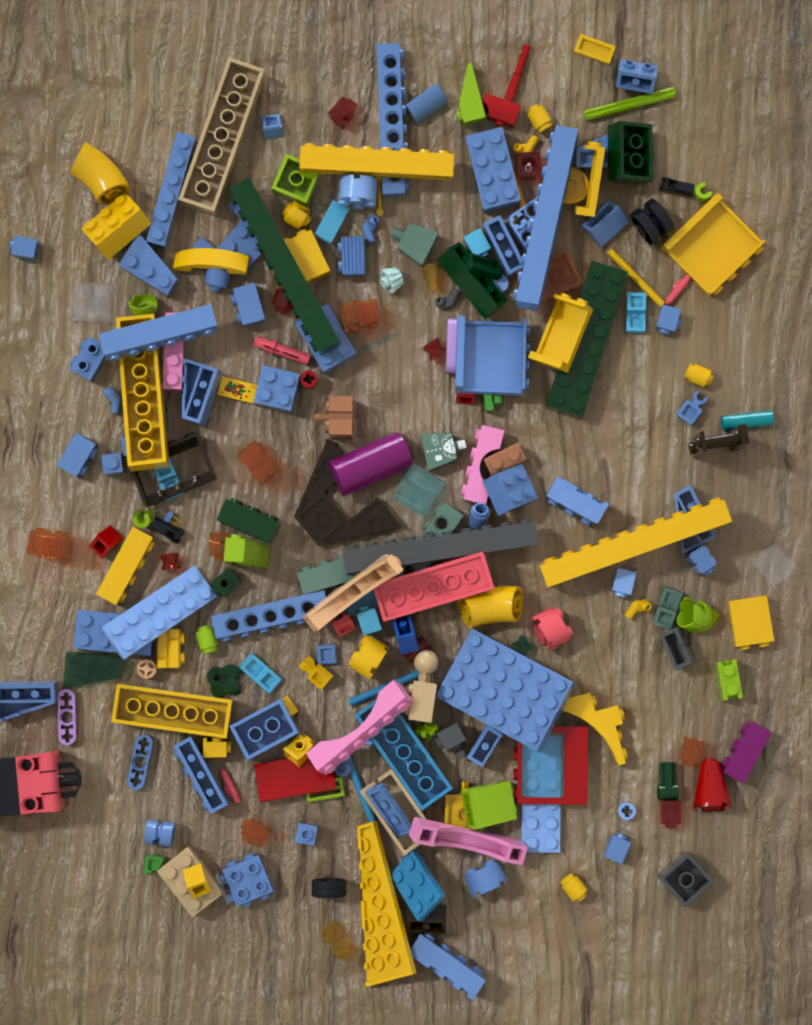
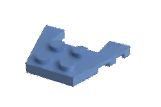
(237, 241)

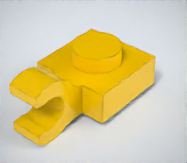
(317, 674)

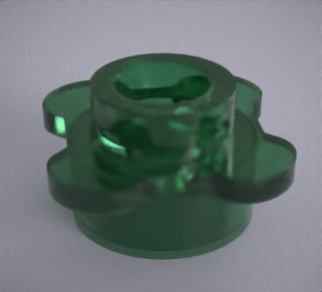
(522, 641)

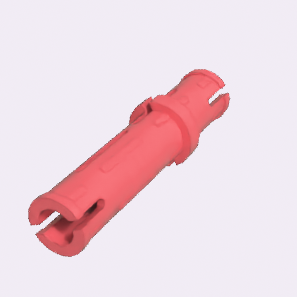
(281, 350)

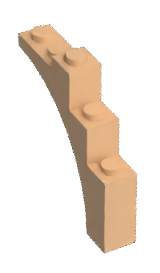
(358, 586)

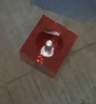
(528, 166)

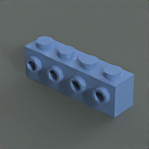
(201, 775)

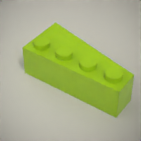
(245, 552)

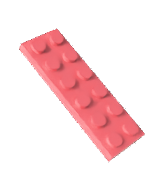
(434, 586)

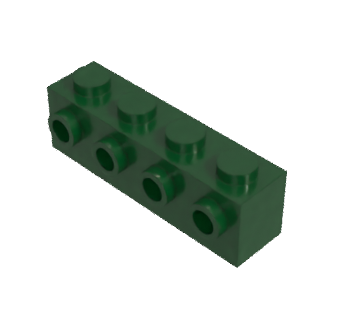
(475, 287)

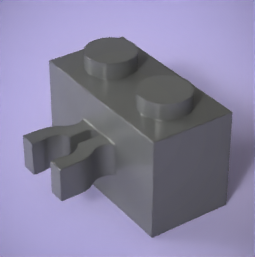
(451, 737)

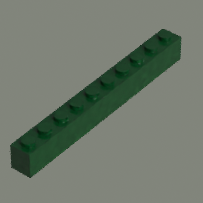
(286, 269)

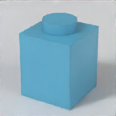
(477, 243)
(368, 619)

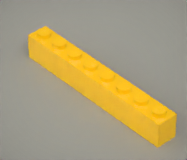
(376, 162)

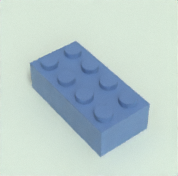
(493, 170)
(91, 637)

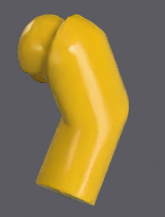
(528, 147)
(637, 606)

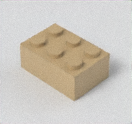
(173, 876)

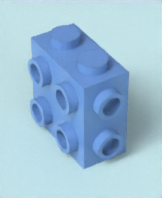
(247, 880)

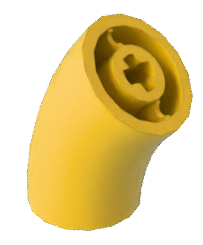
(99, 174)
(492, 606)

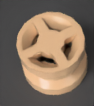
(144, 667)

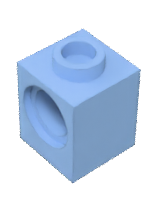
(623, 582)

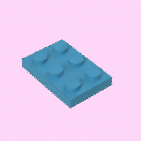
(417, 885)

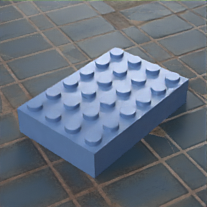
(506, 690)

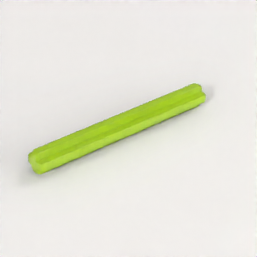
(629, 104)

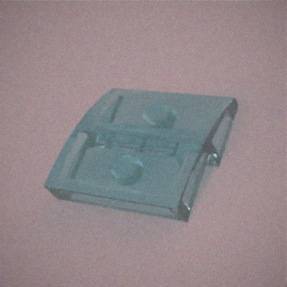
(418, 490)

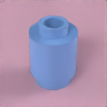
(478, 516)

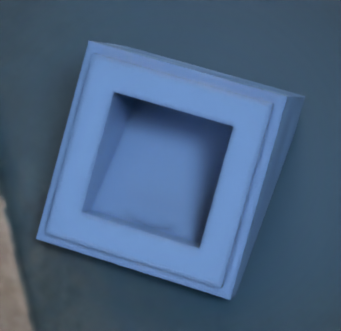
(272, 126)

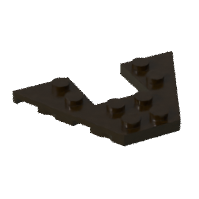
(325, 521)

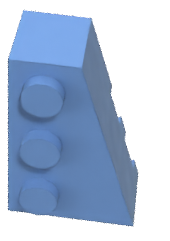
(683, 501)
(576, 502)

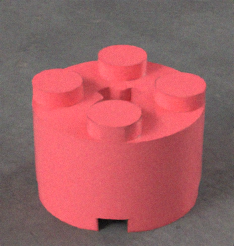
(551, 628)

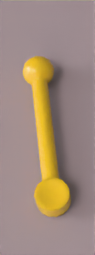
(379, 212)

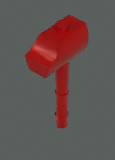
(501, 110)

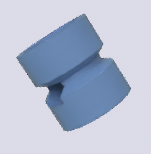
(159, 833)

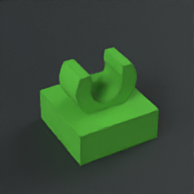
(489, 401)

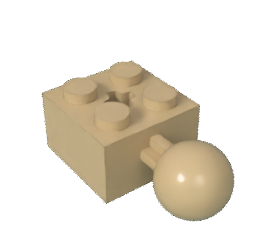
(422, 690)

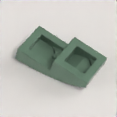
(667, 607)

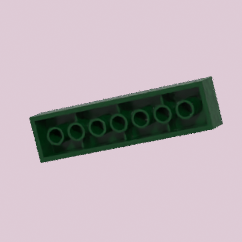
(572, 389)

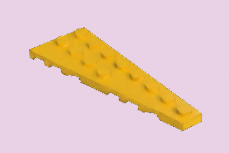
(384, 931)

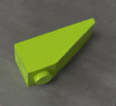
(470, 104)

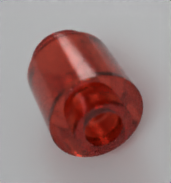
(423, 645)

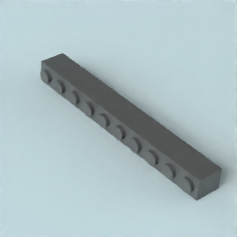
(445, 546)

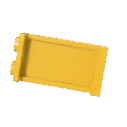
(594, 182)
(562, 333)

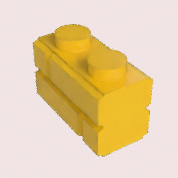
(169, 649)

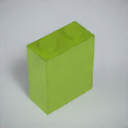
(489, 804)

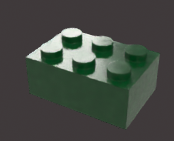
(630, 153)
(249, 520)

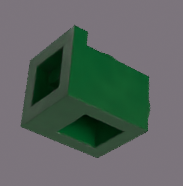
(233, 582)

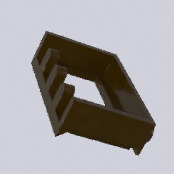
(175, 447)

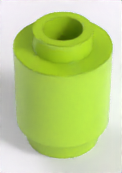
(207, 639)

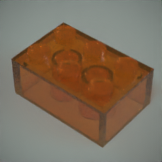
(561, 277)

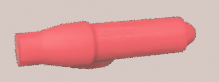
(677, 289)
(229, 787)

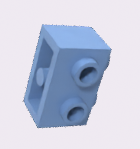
(636, 76)
(89, 360)

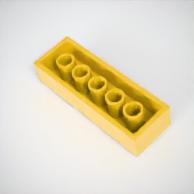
(172, 711)

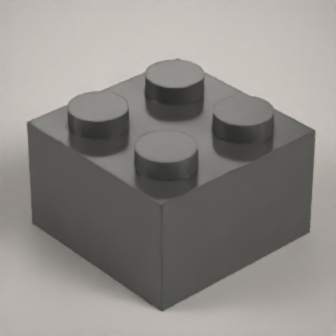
(685, 879)

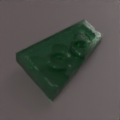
(90, 668)

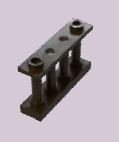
(735, 439)

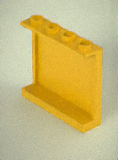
(713, 246)

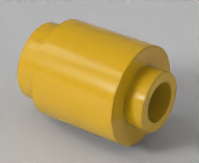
(539, 118)
(698, 375)
(573, 887)

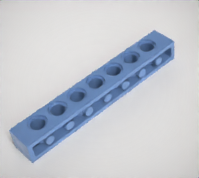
(386, 53)

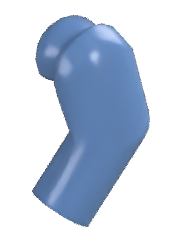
(368, 228)
(116, 399)

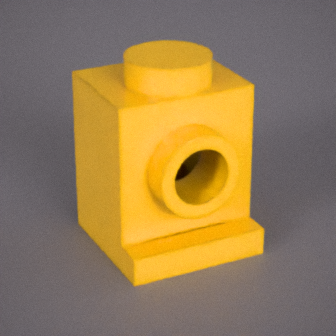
(216, 748)
(296, 754)

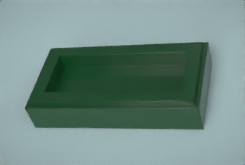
(483, 266)

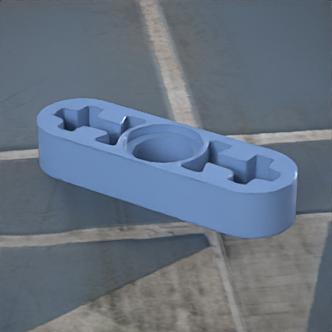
(131, 775)

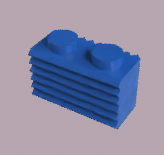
(405, 634)

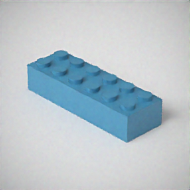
(409, 760)

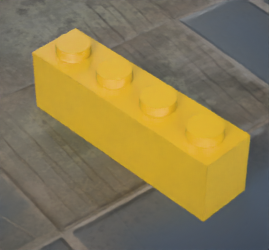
(125, 566)

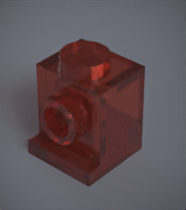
(342, 111)
(667, 806)

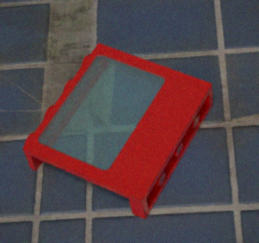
(556, 772)

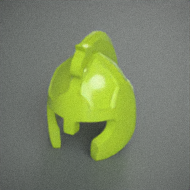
(696, 616)

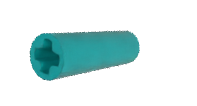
(752, 420)

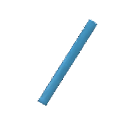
(374, 692)
(358, 785)

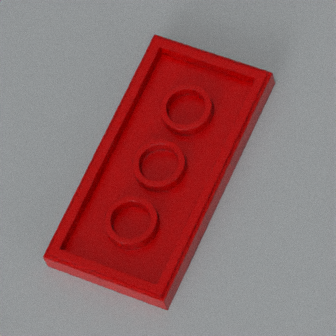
(286, 780)

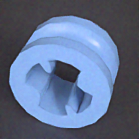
(622, 815)

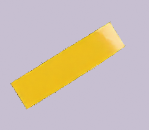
(211, 259)

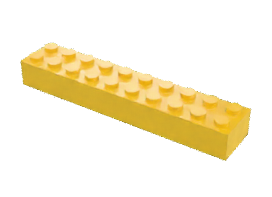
(632, 544)

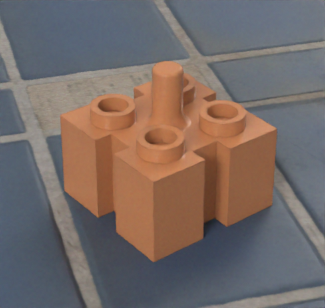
(338, 417)

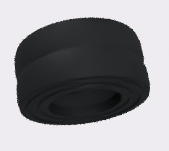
(329, 887)

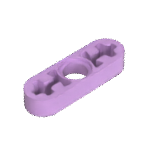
(451, 346)
(61, 732)

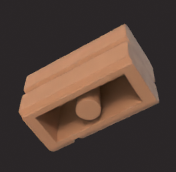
(504, 459)

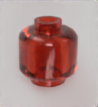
(280, 302)

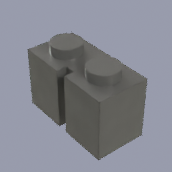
(676, 648)

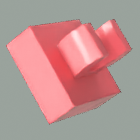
(343, 625)

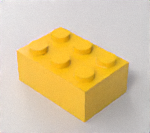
(116, 225)

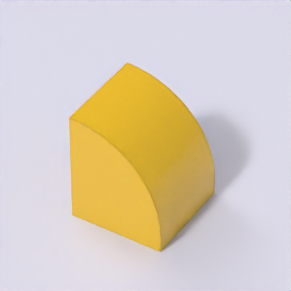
(196, 881)

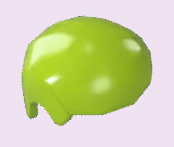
(143, 304)

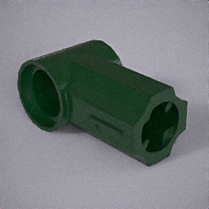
(667, 785)

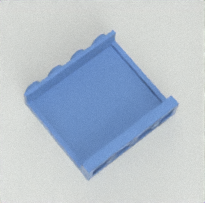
(491, 357)

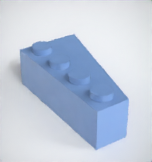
(447, 964)

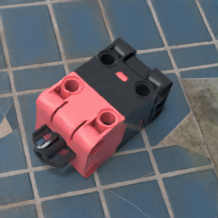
(35, 783)

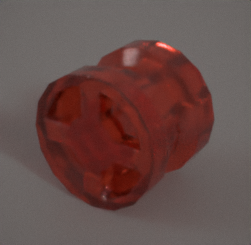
(434, 349)
(170, 561)

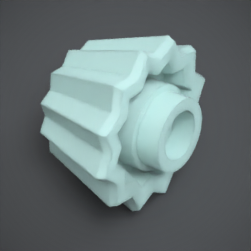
(391, 279)

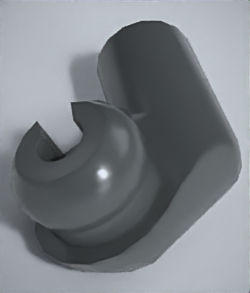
(449, 301)

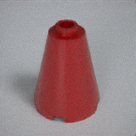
(711, 788)

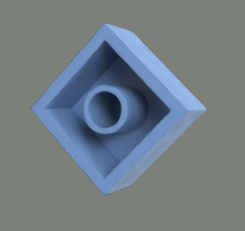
(277, 389)
(510, 489)

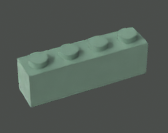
(323, 576)

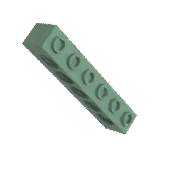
(444, 512)

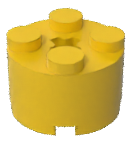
(369, 657)

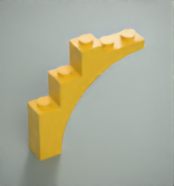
(602, 720)

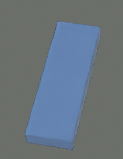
(389, 810)

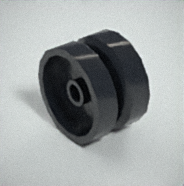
(652, 222)

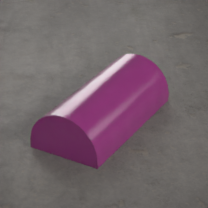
(370, 464)

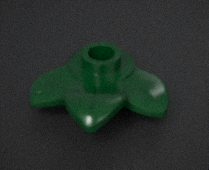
(226, 683)

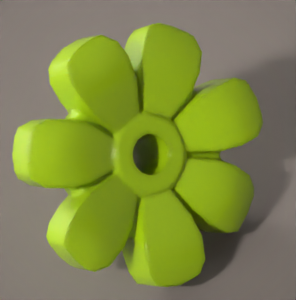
(426, 730)

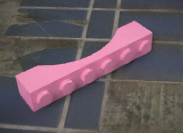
(389, 704)
(442, 834)

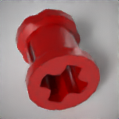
(313, 376)

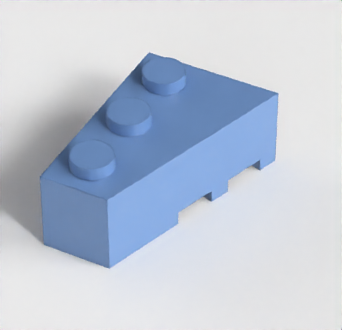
(148, 267)
(199, 391)
(25, 696)

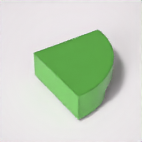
(153, 863)

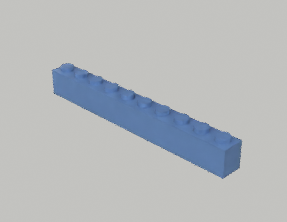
(547, 218)

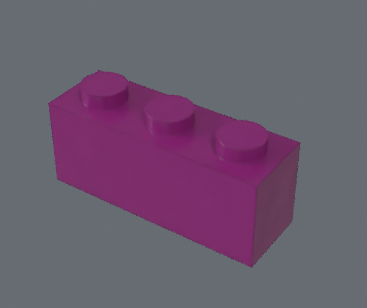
(745, 751)

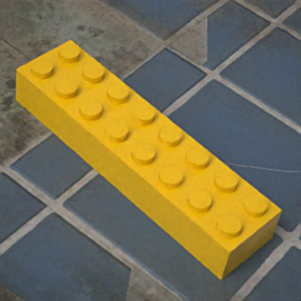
(143, 405)

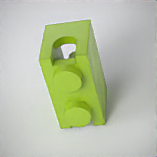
(728, 680)

